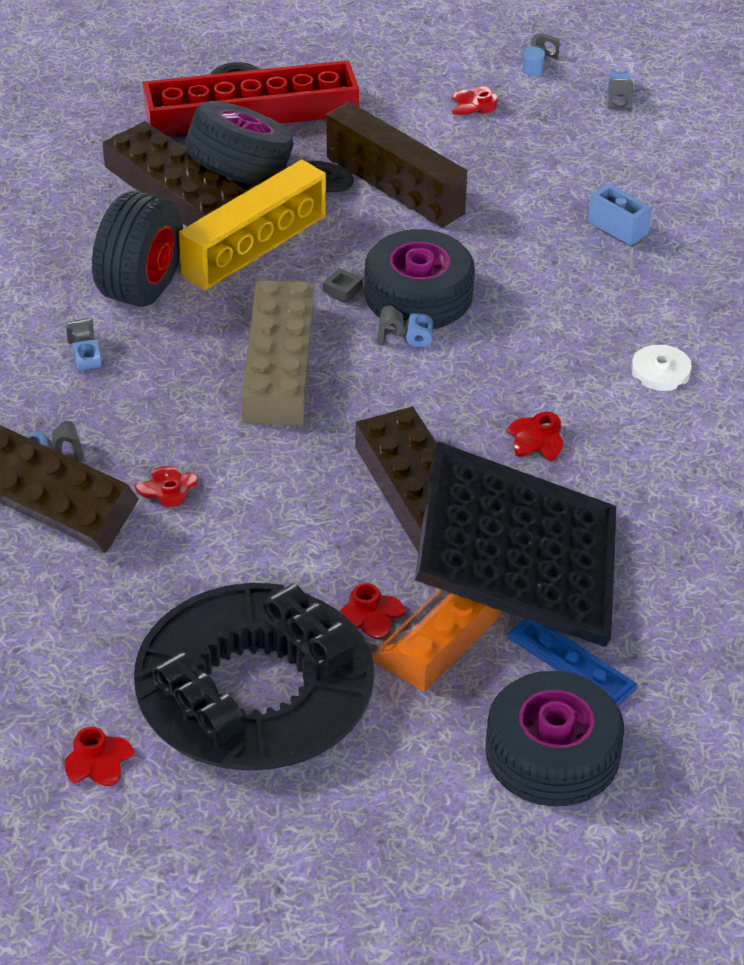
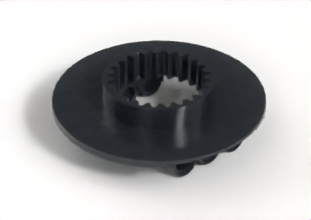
(209, 726)

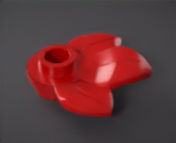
(478, 99)
(533, 436)
(167, 485)
(372, 610)
(97, 761)

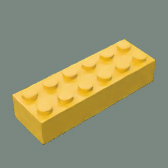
(252, 224)

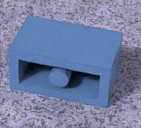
(619, 214)

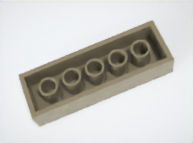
(278, 353)

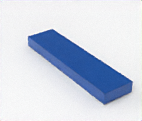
(570, 657)

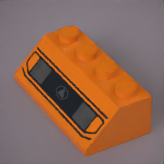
(434, 638)

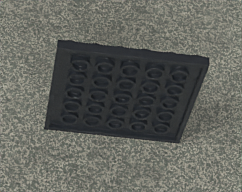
(518, 544)

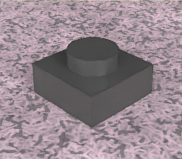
(342, 284)

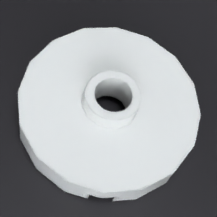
(661, 367)

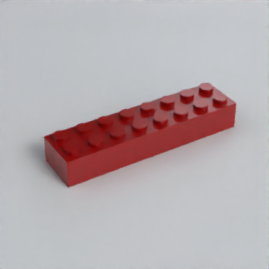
(278, 93)

